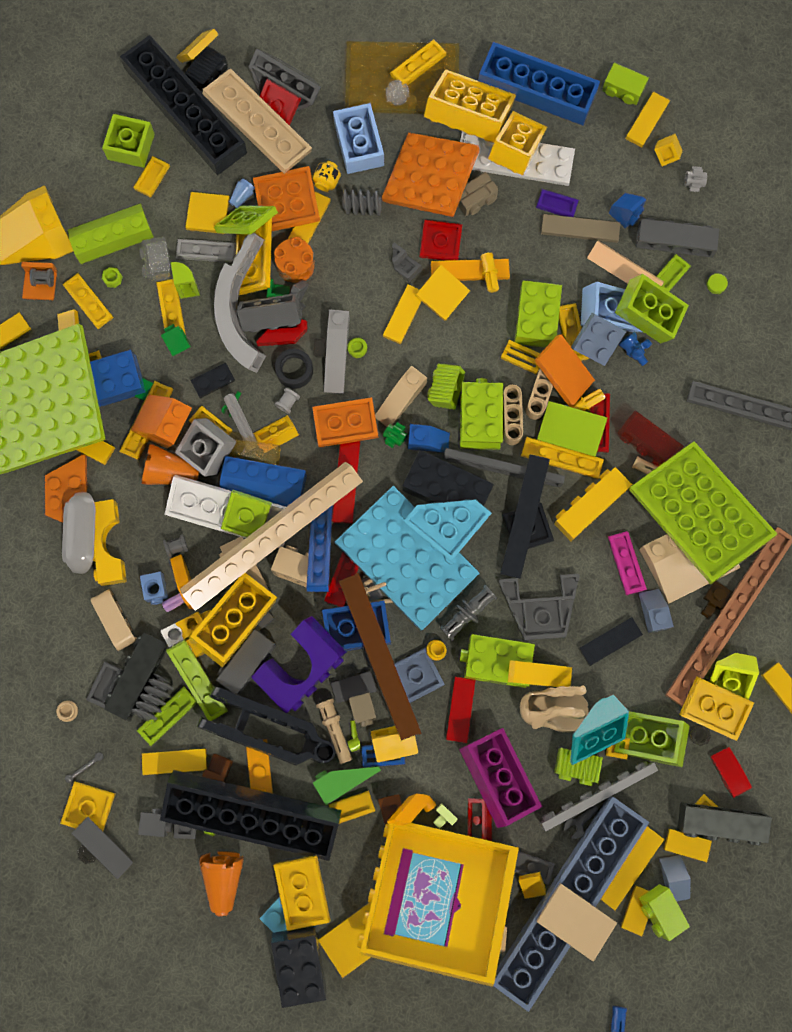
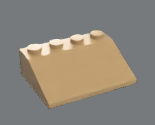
(673, 569)

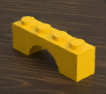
(108, 569)

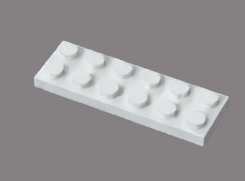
(547, 165)
(203, 503)

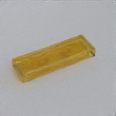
(256, 451)

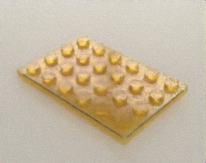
(370, 71)

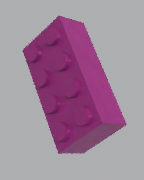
(500, 778)

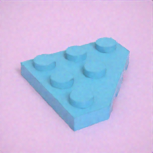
(448, 524)

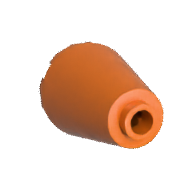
(163, 465)
(221, 880)

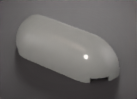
(79, 532)

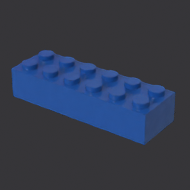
(539, 83)

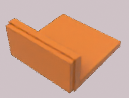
(38, 292)

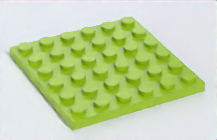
(47, 399)

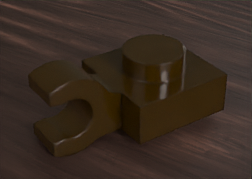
(717, 598)

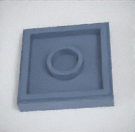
(418, 675)

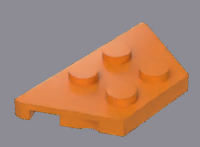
(63, 484)

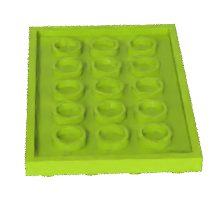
(703, 512)

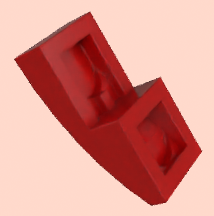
(731, 772)

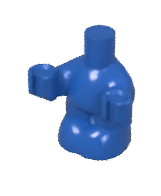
(634, 348)

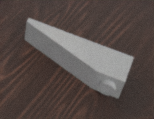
(336, 351)

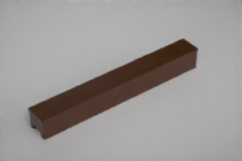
(380, 657)

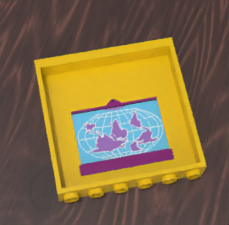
(439, 902)

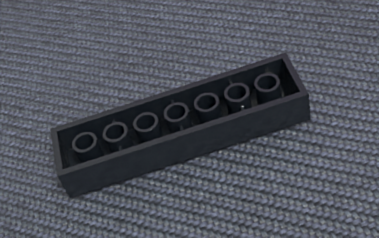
(184, 105)
(250, 815)

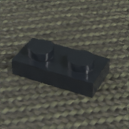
(212, 380)

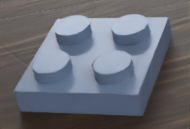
(598, 339)

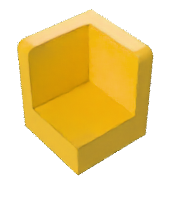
(668, 150)

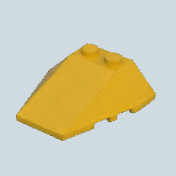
(32, 230)

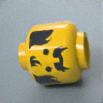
(326, 176)

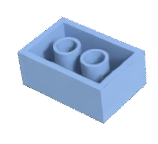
(358, 138)

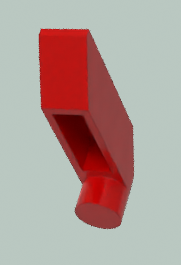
(283, 336)

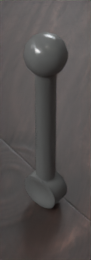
(98, 757)

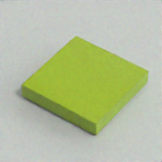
(245, 514)

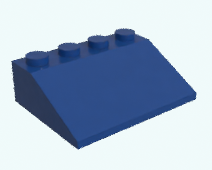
(263, 480)

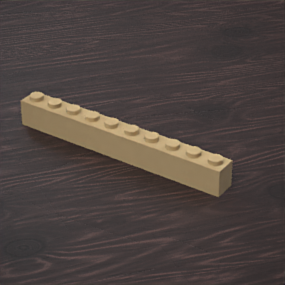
(270, 535)

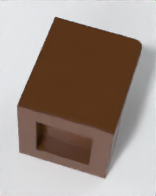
(218, 768)
(389, 806)

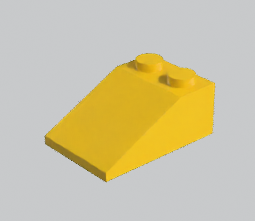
(517, 143)

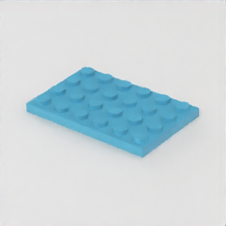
(415, 572)

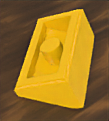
(277, 432)

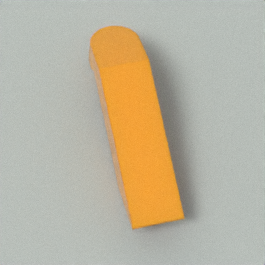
(181, 575)
(411, 808)

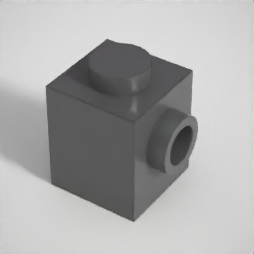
(152, 826)

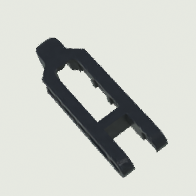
(313, 749)

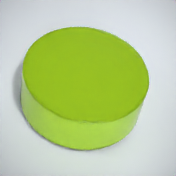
(717, 283)
(357, 347)

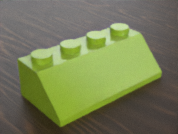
(109, 233)

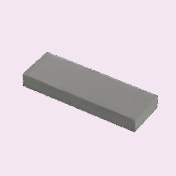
(205, 250)

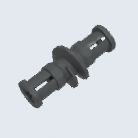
(469, 612)

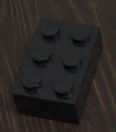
(298, 966)

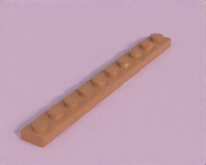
(730, 616)

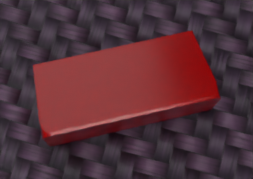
(485, 819)

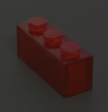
(649, 439)

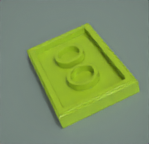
(245, 219)
(572, 428)

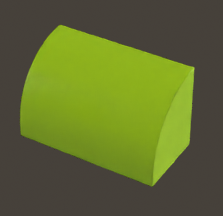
(184, 281)

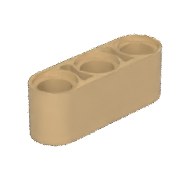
(538, 399)
(515, 406)
(112, 620)

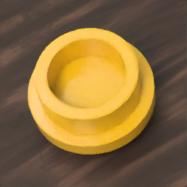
(436, 650)

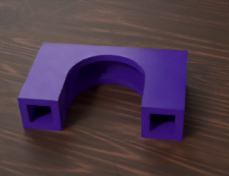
(324, 654)

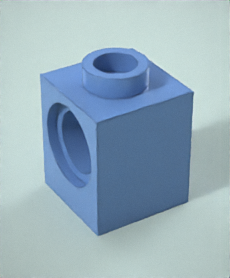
(148, 581)

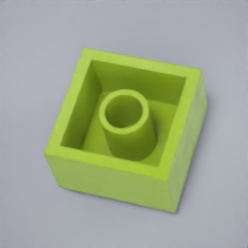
(128, 140)

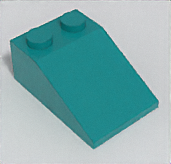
(600, 729)

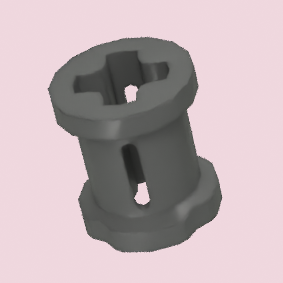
(41, 277)
(175, 545)

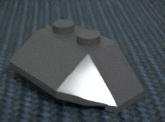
(272, 68)

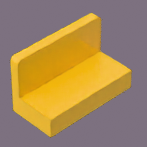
(389, 745)

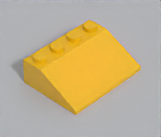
(469, 105)

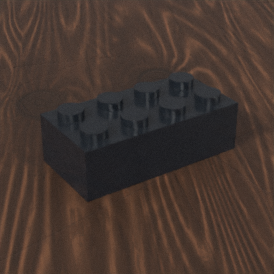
(443, 482)

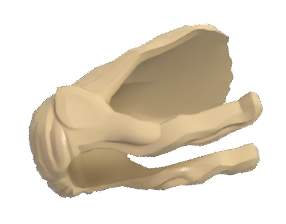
(555, 708)

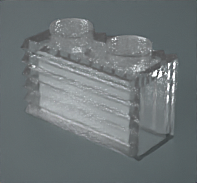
(157, 260)

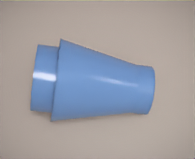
(241, 193)

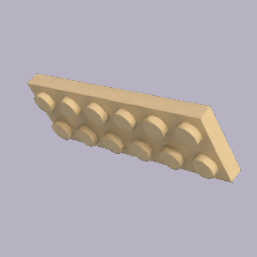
(257, 120)

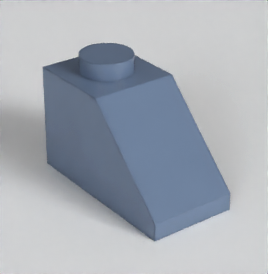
(655, 611)

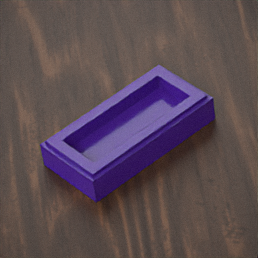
(557, 203)

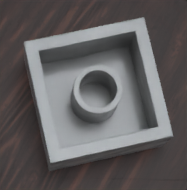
(205, 446)

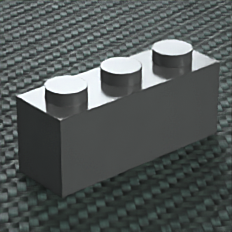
(270, 313)
(245, 662)

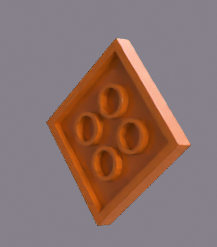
(291, 195)

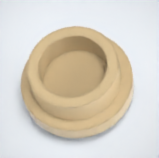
(67, 711)

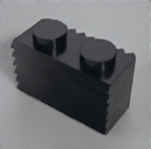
(207, 67)

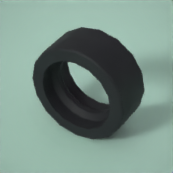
(294, 383)

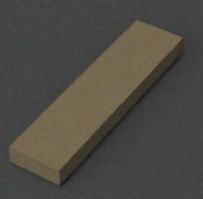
(580, 228)

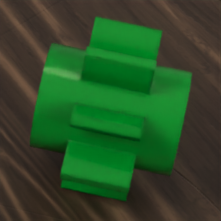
(395, 435)

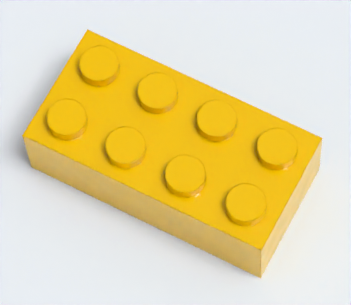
(232, 619)

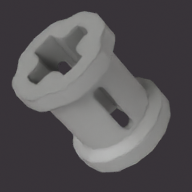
(287, 400)

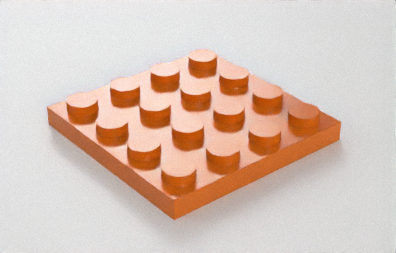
(430, 174)

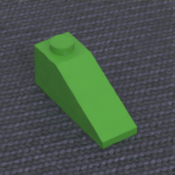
(338, 782)

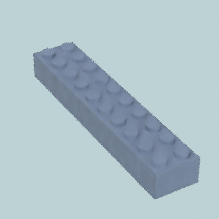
(586, 873)

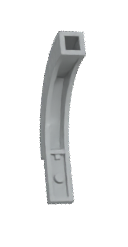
(227, 303)

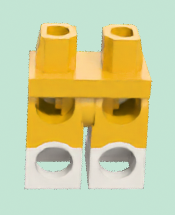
(183, 630)

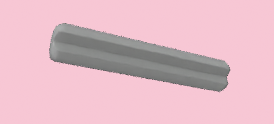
(239, 417)

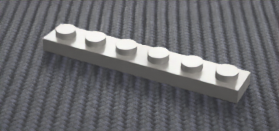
(605, 790)

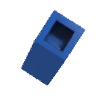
(627, 209)

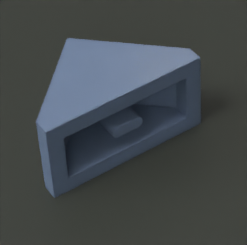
(676, 877)

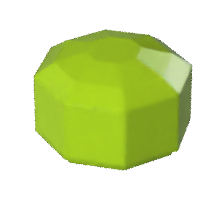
(112, 277)

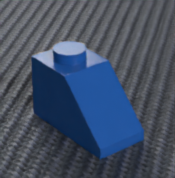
(428, 438)

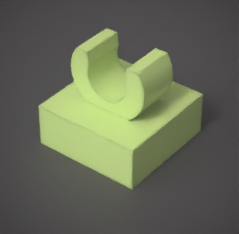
(445, 815)

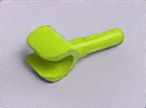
(354, 744)

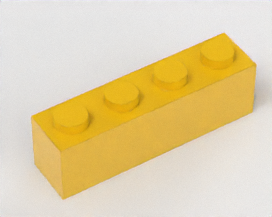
(592, 504)

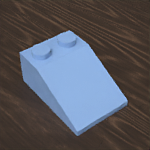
(603, 301)

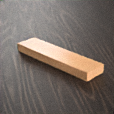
(618, 264)

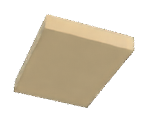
(576, 922)

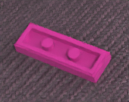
(627, 563)

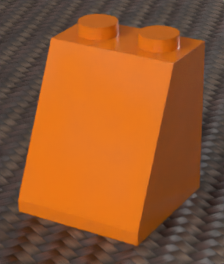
(161, 420)

